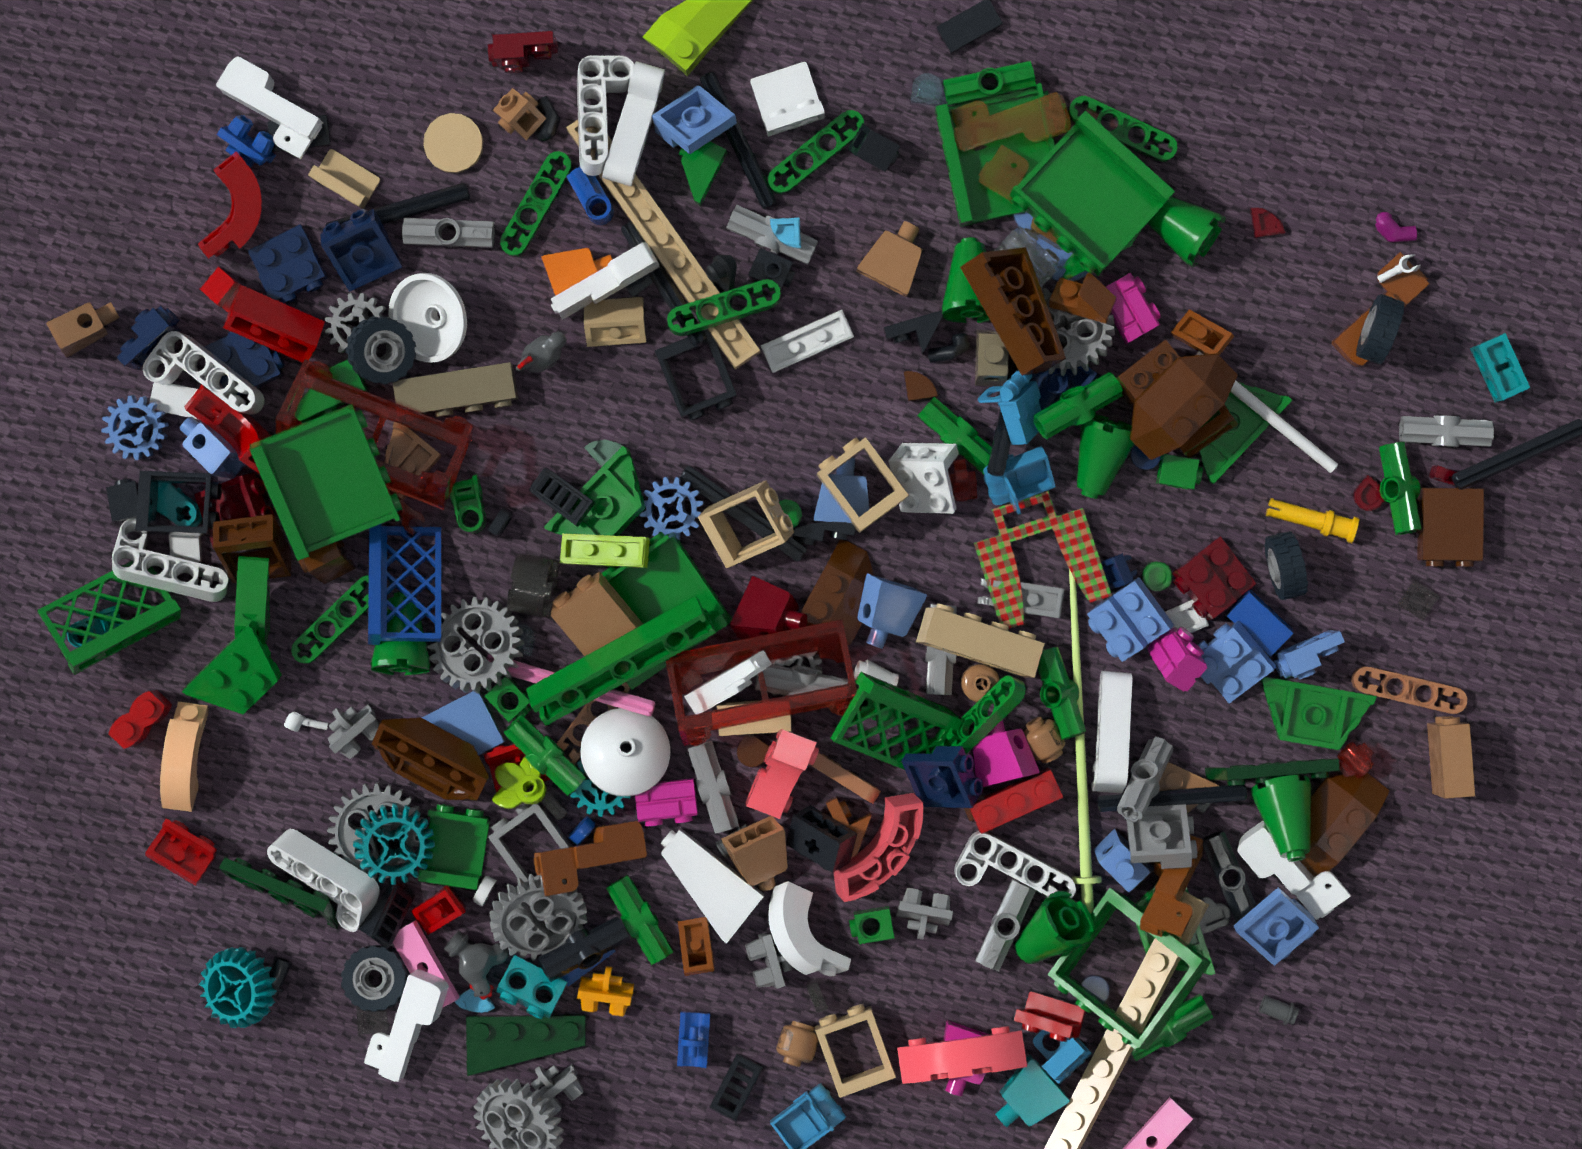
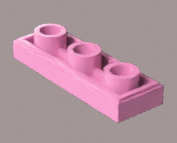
(415, 950)
(1164, 1125)

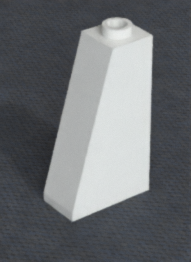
(711, 883)

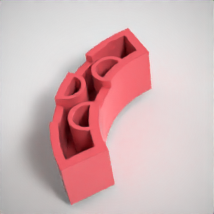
(785, 763)
(886, 851)
(962, 1057)

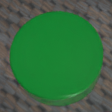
(793, 510)
(1157, 576)

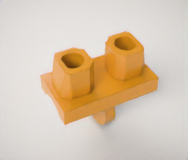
(605, 989)

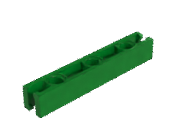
(620, 660)

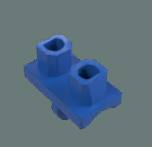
(248, 148)
(693, 1039)

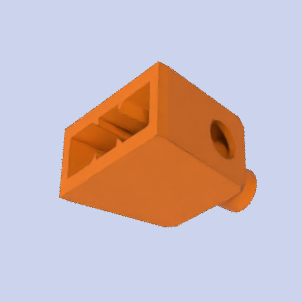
(571, 267)

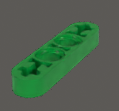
(1125, 123)
(814, 150)
(532, 202)
(722, 302)
(335, 616)
(1005, 695)

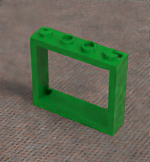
(1108, 1018)

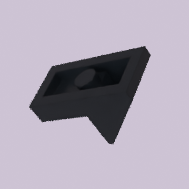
(922, 326)

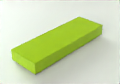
(604, 550)

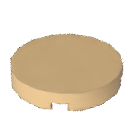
(453, 143)

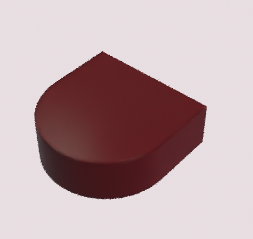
(1368, 495)

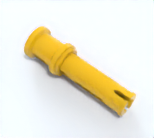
(1326, 522)

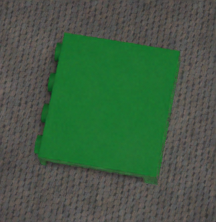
(1091, 194)
(972, 199)
(325, 480)
(664, 585)

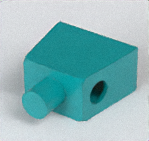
(1030, 1095)

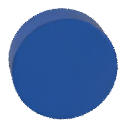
(581, 831)

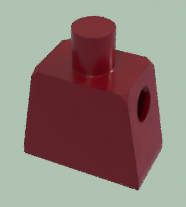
(766, 611)

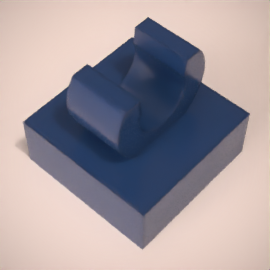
(1117, 571)

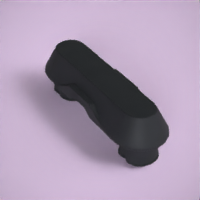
(723, 273)

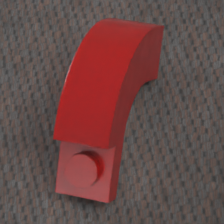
(244, 210)
(234, 426)

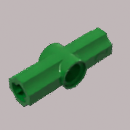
(1008, 79)
(1077, 405)
(956, 431)
(1400, 488)
(1060, 694)
(544, 754)
(639, 919)
(1187, 1017)

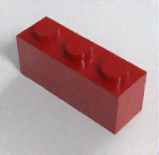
(273, 324)
(1015, 800)

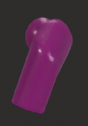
(1392, 231)

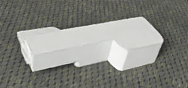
(254, 90)
(607, 281)
(727, 683)
(1264, 859)
(418, 1006)

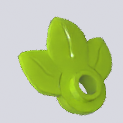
(515, 782)

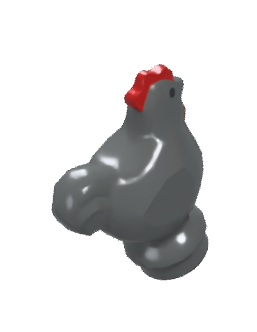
(542, 353)
(476, 962)

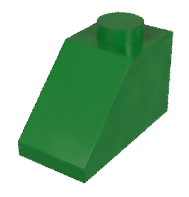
(702, 168)

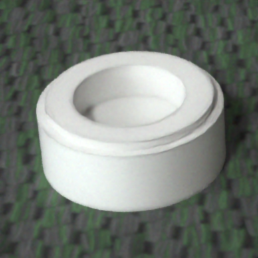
(484, 890)

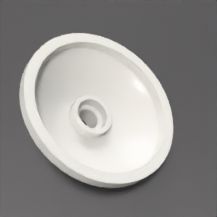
(416, 306)
(619, 771)

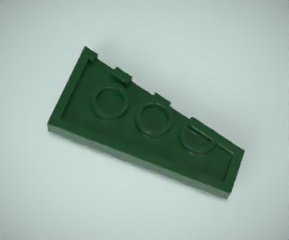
(1264, 771)
(282, 892)
(512, 1039)

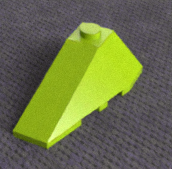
(693, 29)

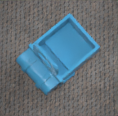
(1018, 404)
(1023, 477)
(1064, 1059)
(808, 1118)

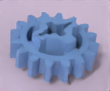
(141, 436)
(660, 501)

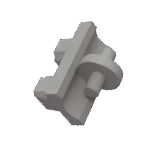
(349, 725)
(938, 913)
(772, 973)
(565, 1081)

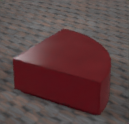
(1265, 223)
(1442, 474)

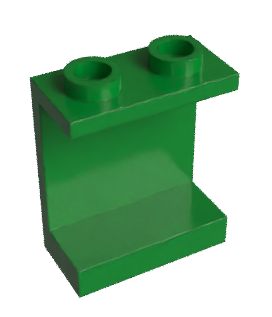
(458, 847)

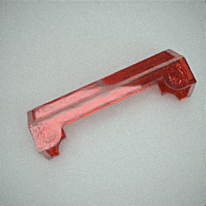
(428, 487)
(688, 666)

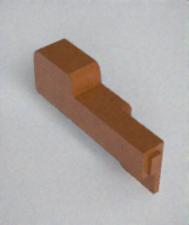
(1401, 287)
(611, 845)
(1165, 902)

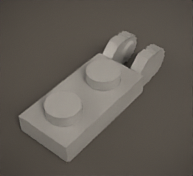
(1036, 599)

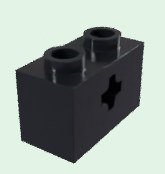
(821, 839)

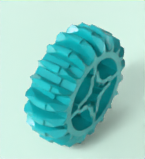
(386, 854)
(250, 1000)

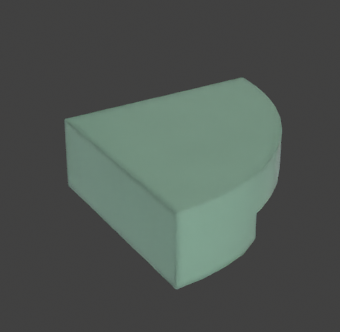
(602, 450)

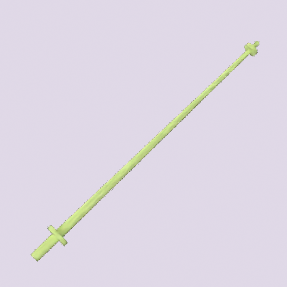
(1085, 878)

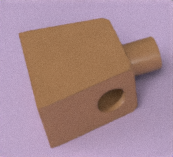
(893, 259)
(69, 331)
(758, 852)

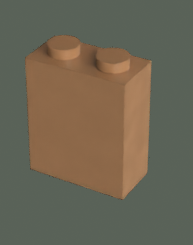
(593, 614)
(1450, 757)

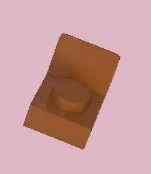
(1086, 300)
(1202, 334)
(841, 812)
(696, 946)

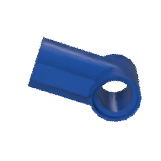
(589, 194)

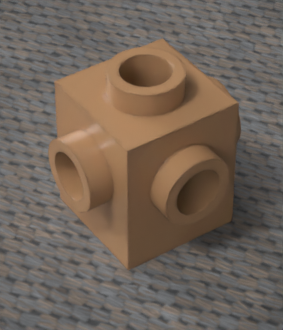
(519, 113)

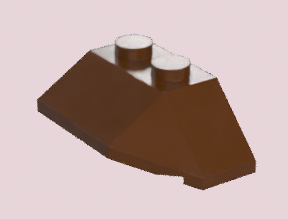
(1180, 403)
(840, 589)
(431, 758)
(1339, 816)

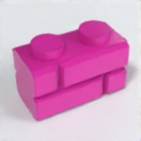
(1131, 310)
(1178, 658)
(668, 800)

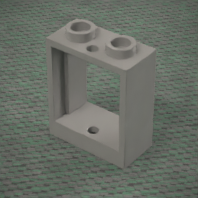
(504, 826)

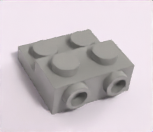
(1163, 837)

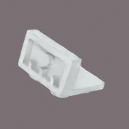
(787, 98)
(925, 476)

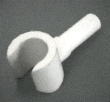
(1401, 267)
(295, 721)

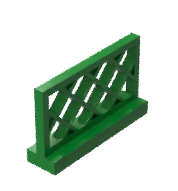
(116, 638)
(901, 701)

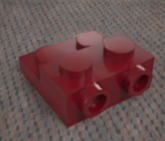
(513, 49)
(239, 499)
(1213, 579)

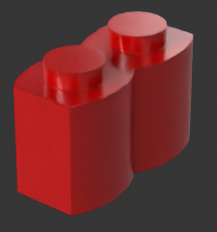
(144, 712)

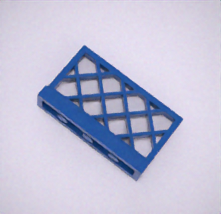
(378, 585)

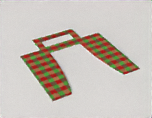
(1075, 544)

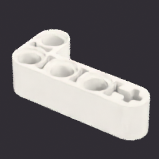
(596, 115)
(634, 123)
(209, 376)
(171, 567)
(1113, 732)
(1017, 870)
(327, 874)

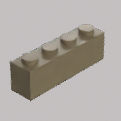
(458, 390)

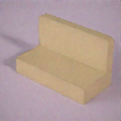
(345, 178)
(615, 322)

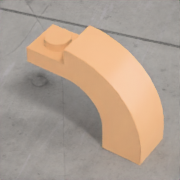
(180, 757)

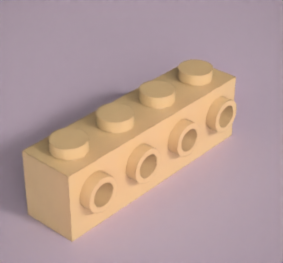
(979, 641)

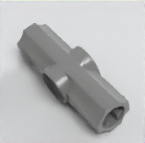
(759, 230)
(429, 232)
(1446, 431)
(939, 669)
(796, 680)
(1145, 779)
(713, 787)
(996, 942)

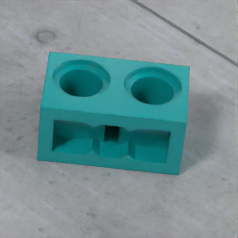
(1500, 368)
(534, 981)

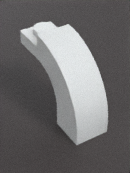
(793, 936)

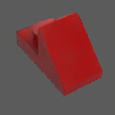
(221, 288)
(439, 909)

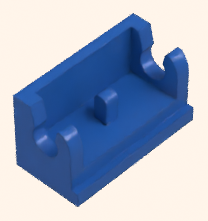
(1260, 622)

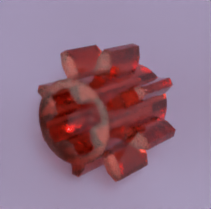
(1355, 760)

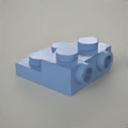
(692, 120)
(1129, 620)
(1302, 657)
(1234, 661)
(1276, 926)

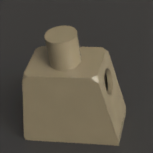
(990, 359)

